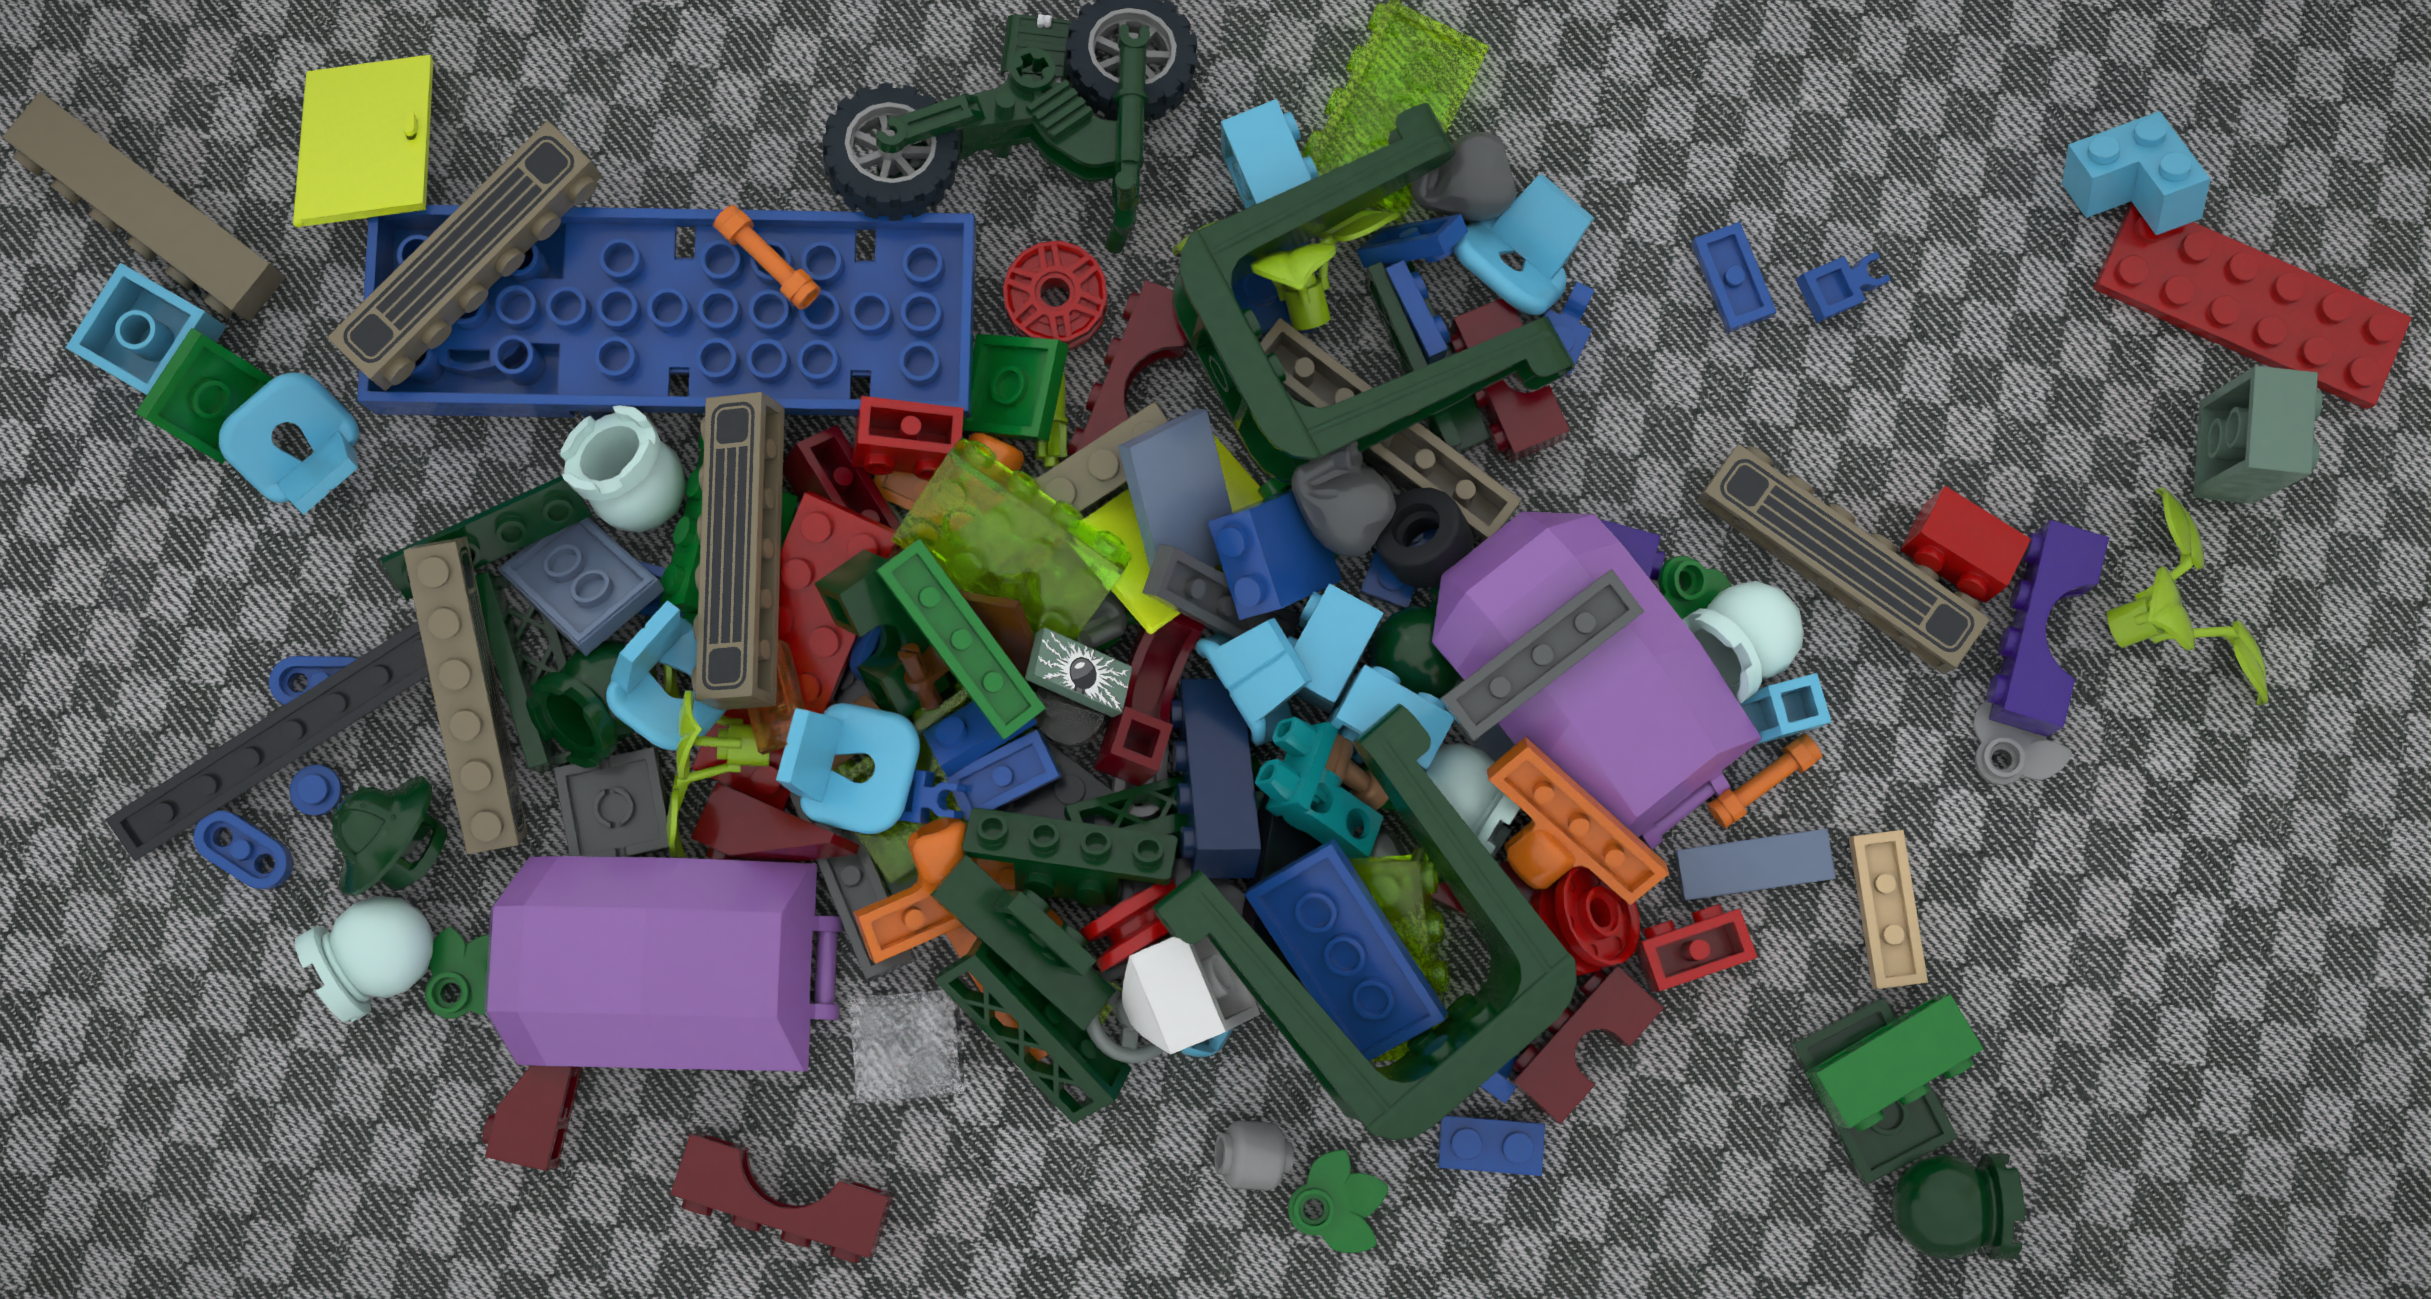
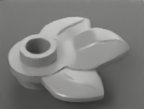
(2027, 753)

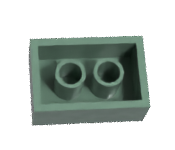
(2257, 435)

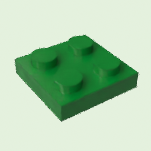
(1015, 386)
(200, 391)

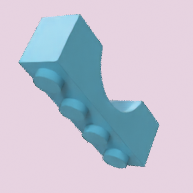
(1788, 708)

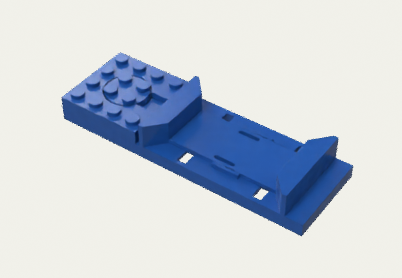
(613, 313)

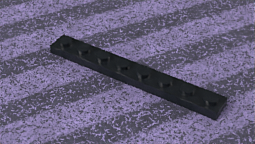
(271, 744)

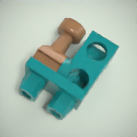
(1309, 787)

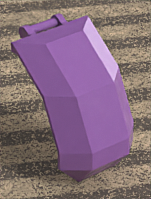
(1636, 718)
(659, 963)

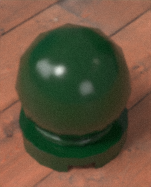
(1407, 650)
(575, 708)
(1954, 1208)

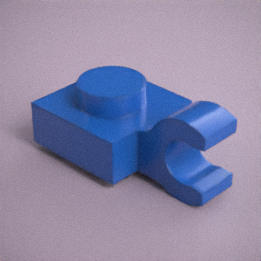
(1567, 324)

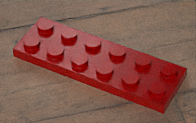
(2255, 305)
(816, 544)

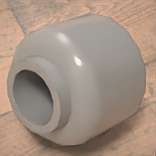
(1253, 1155)

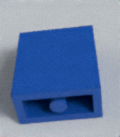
(1271, 555)

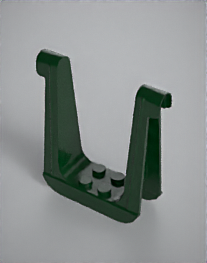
(1249, 382)
(1522, 997)

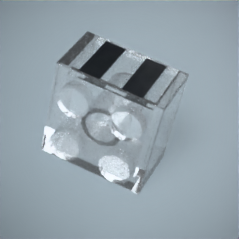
(907, 1046)

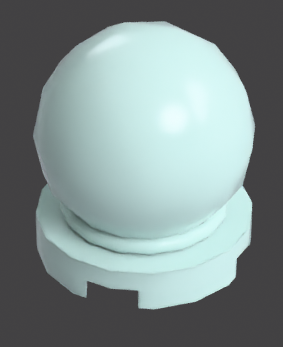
(624, 470)
(1749, 634)
(1463, 780)
(371, 952)

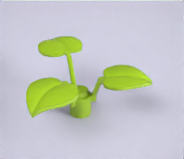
(1294, 269)
(2162, 608)
(733, 744)

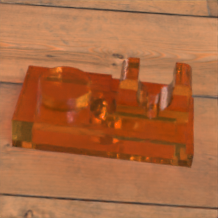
(773, 722)

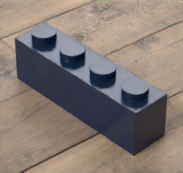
(1216, 781)

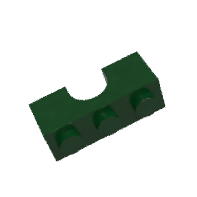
(860, 603)

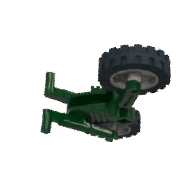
(1023, 111)

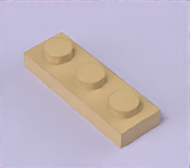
(1888, 909)

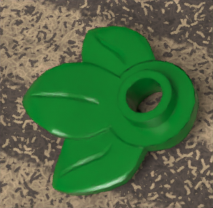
(1697, 587)
(459, 964)
(1345, 1201)

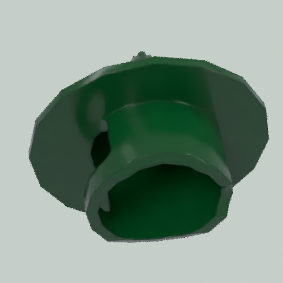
(381, 829)

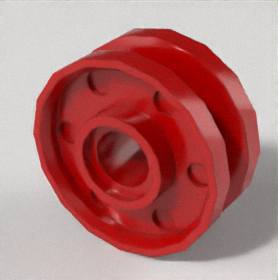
(1052, 266)
(1589, 920)
(1129, 926)

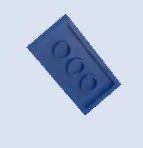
(1346, 950)

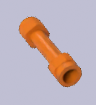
(738, 229)
(1797, 755)

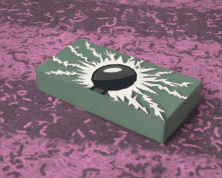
(1078, 672)

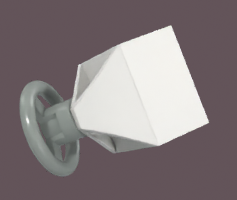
(1173, 999)

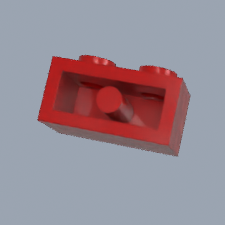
(904, 436)
(1965, 545)
(1695, 950)

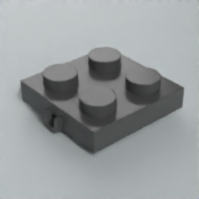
(614, 806)

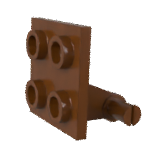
(1003, 620)

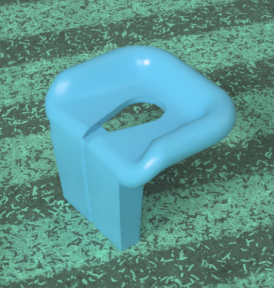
(1541, 228)
(276, 474)
(1259, 673)
(635, 693)
(845, 731)

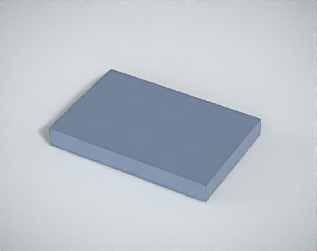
(1177, 485)
(581, 583)

